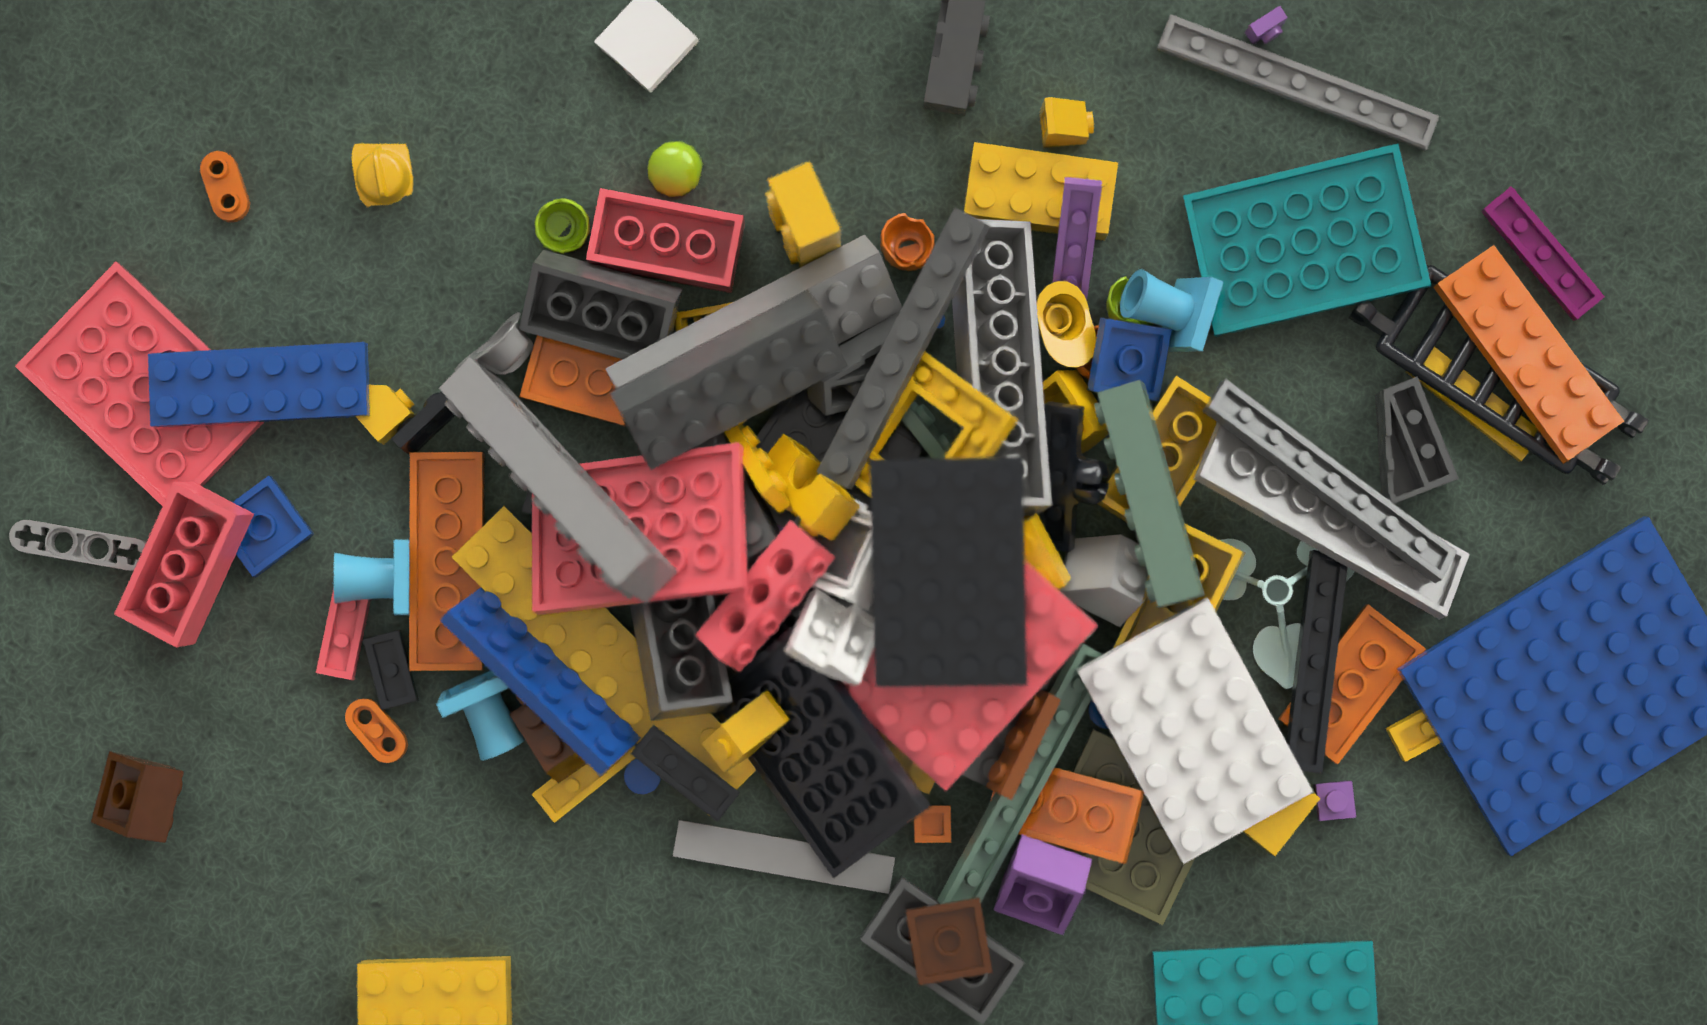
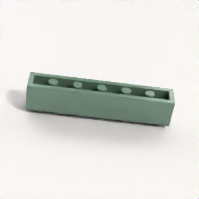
(1150, 494)

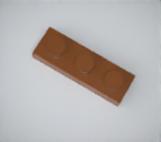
(1022, 744)

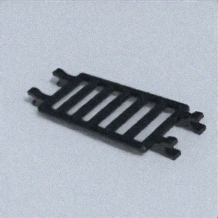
(1368, 316)

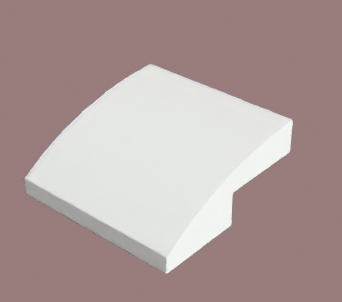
(646, 42)
(833, 638)

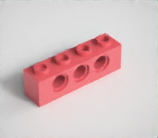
(773, 589)

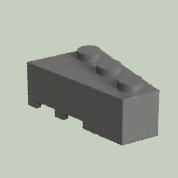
(956, 56)
(1409, 443)

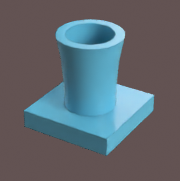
(1183, 308)
(374, 578)
(485, 712)

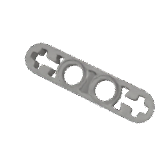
(81, 544)

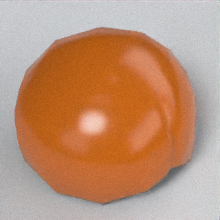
(901, 229)

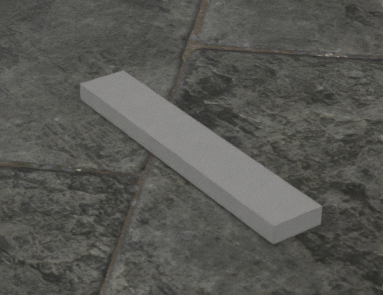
(776, 856)

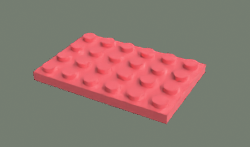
(99, 377)
(684, 507)
(952, 725)

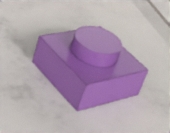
(1267, 27)
(1335, 800)

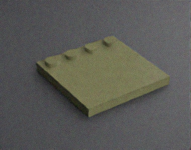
(1153, 868)

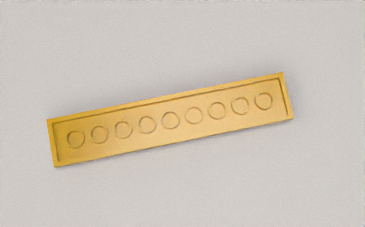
(584, 640)

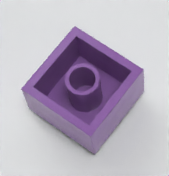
(1042, 884)

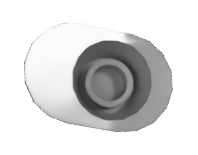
(505, 349)

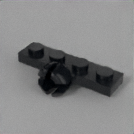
(1071, 474)

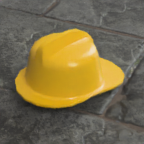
(382, 173)
(1066, 324)

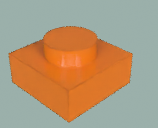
(933, 825)

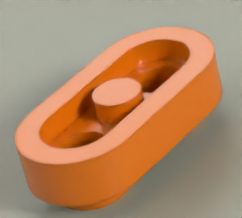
(225, 185)
(376, 731)

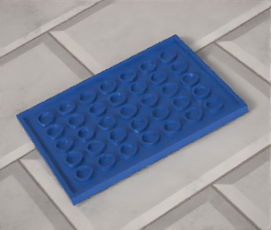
(1570, 686)

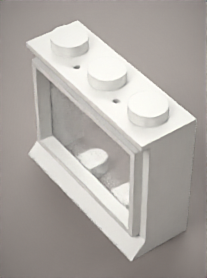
(851, 571)

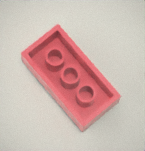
(666, 240)
(184, 564)

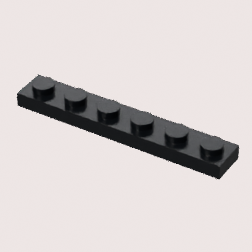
(1316, 661)

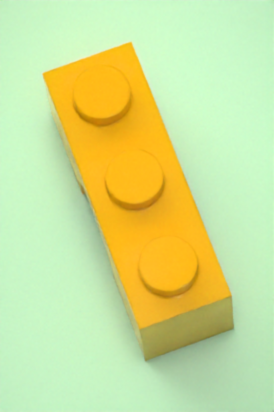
(817, 501)

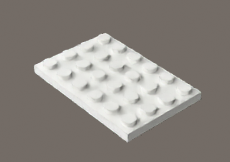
(1194, 730)

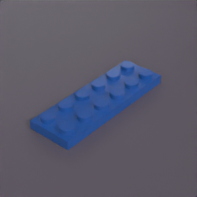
(259, 384)
(541, 680)

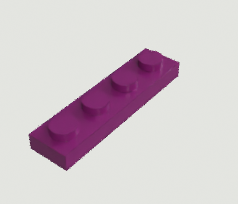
(1542, 253)

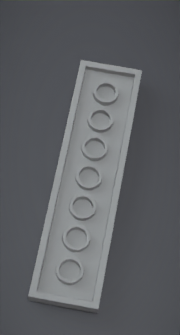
(1270, 493)

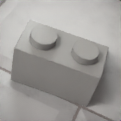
(1105, 577)

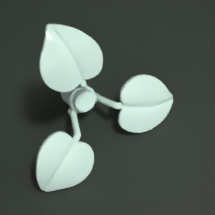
(1274, 646)

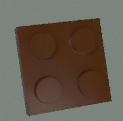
(948, 941)

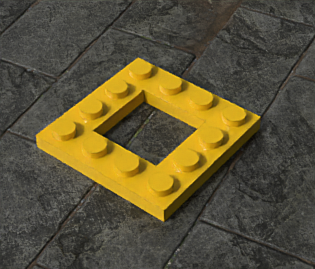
(983, 420)

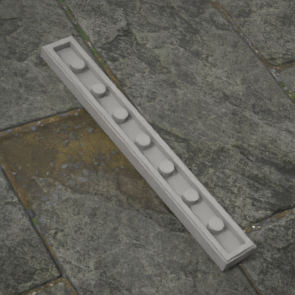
(1298, 82)

